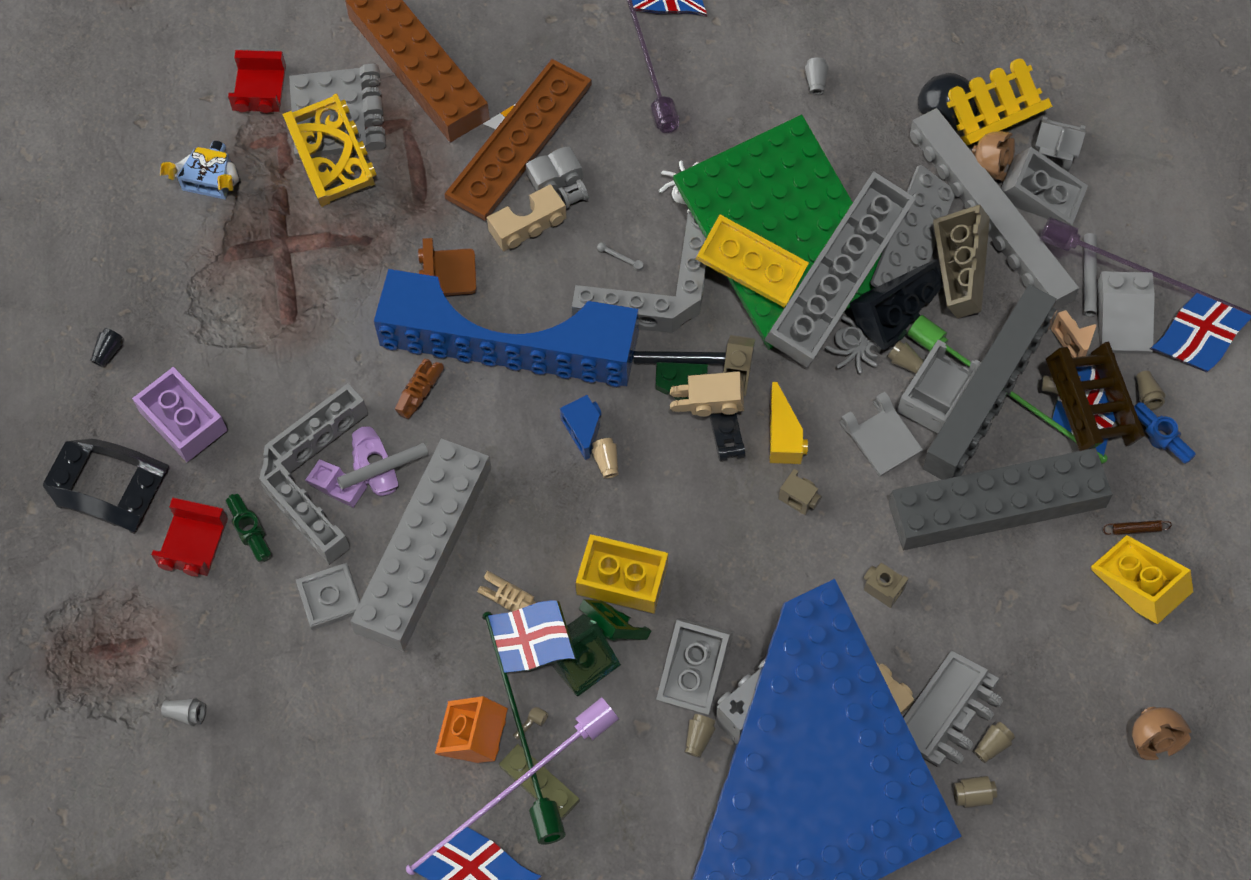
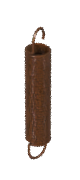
(1137, 527)

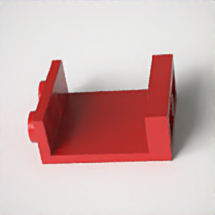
(258, 81)
(191, 538)

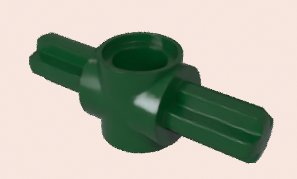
(252, 537)

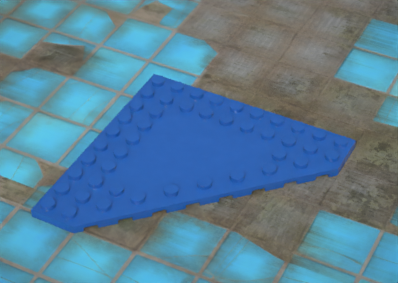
(823, 763)

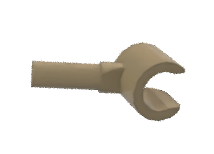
(535, 716)

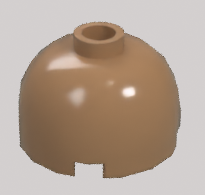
(995, 152)
(1160, 731)

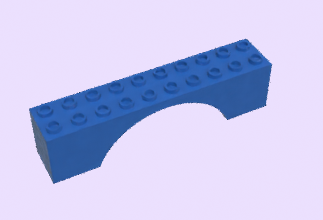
(588, 346)

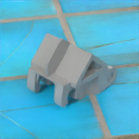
(1060, 140)

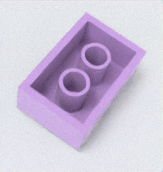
(180, 414)

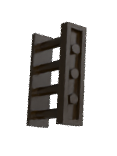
(1075, 402)

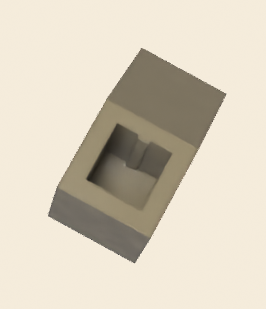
(739, 357)

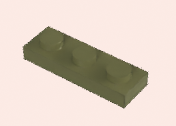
(516, 766)

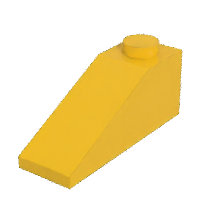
(785, 431)

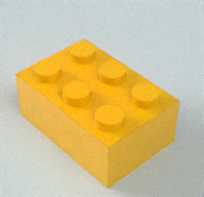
(622, 573)

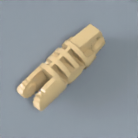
(507, 595)

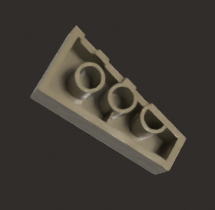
(962, 257)

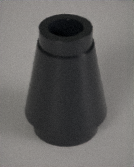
(106, 345)

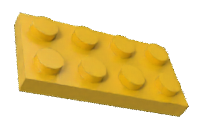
(752, 260)

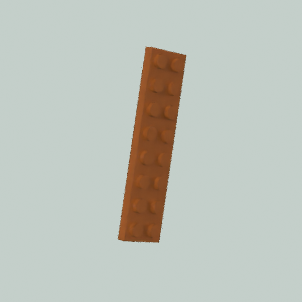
(518, 139)

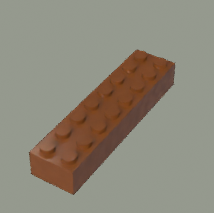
(420, 65)

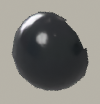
(935, 95)

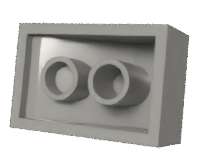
(1043, 187)
(1126, 311)
(694, 665)

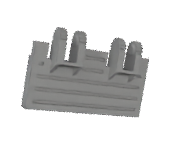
(950, 703)

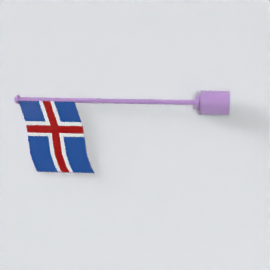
(475, 857)

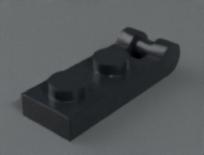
(727, 431)

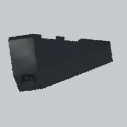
(891, 307)

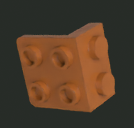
(452, 267)

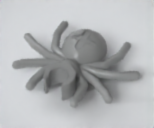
(855, 343)

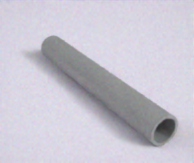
(1090, 276)
(382, 466)

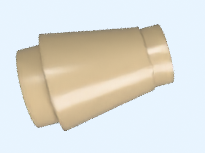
(606, 457)

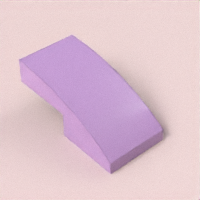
(325, 480)

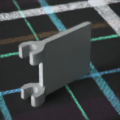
(883, 437)

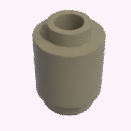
(975, 792)

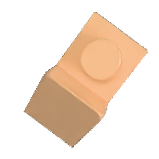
(1071, 336)

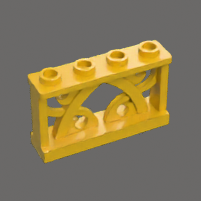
(323, 180)

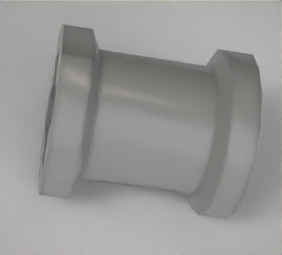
(573, 193)

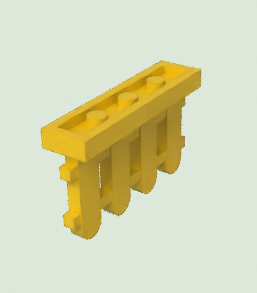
(1006, 97)

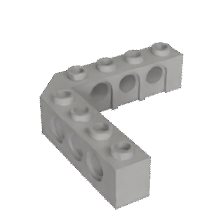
(657, 311)
(294, 448)

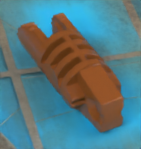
(418, 387)

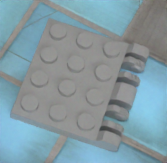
(364, 105)

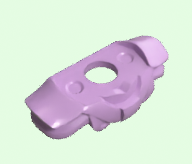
(365, 443)

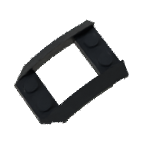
(135, 498)

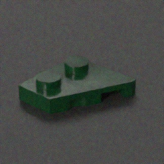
(676, 374)
(612, 621)

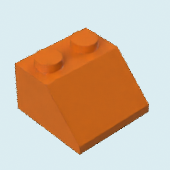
(472, 730)

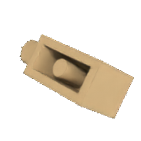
(710, 394)

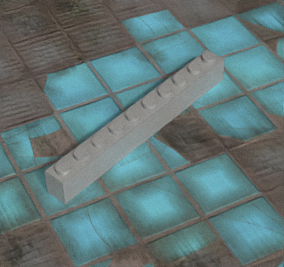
(1007, 226)

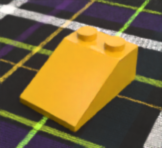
(1144, 578)

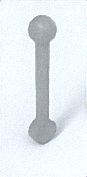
(638, 265)

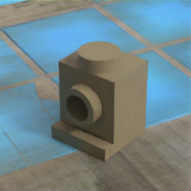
(799, 493)
(884, 592)

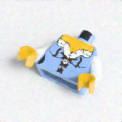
(204, 171)

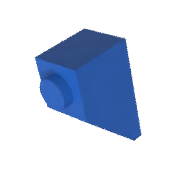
(582, 423)

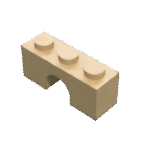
(511, 229)

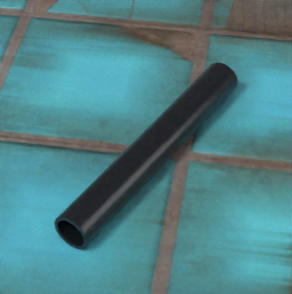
(653, 357)

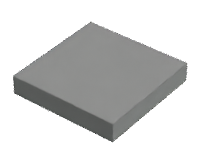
(328, 596)

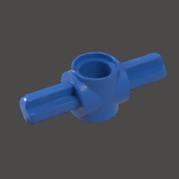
(1171, 440)

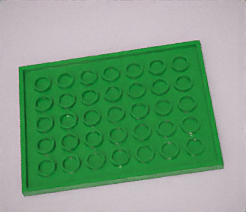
(777, 189)

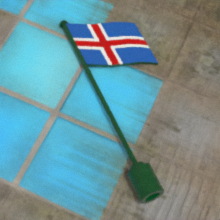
(523, 643)

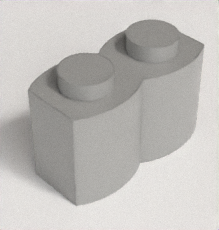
(557, 169)

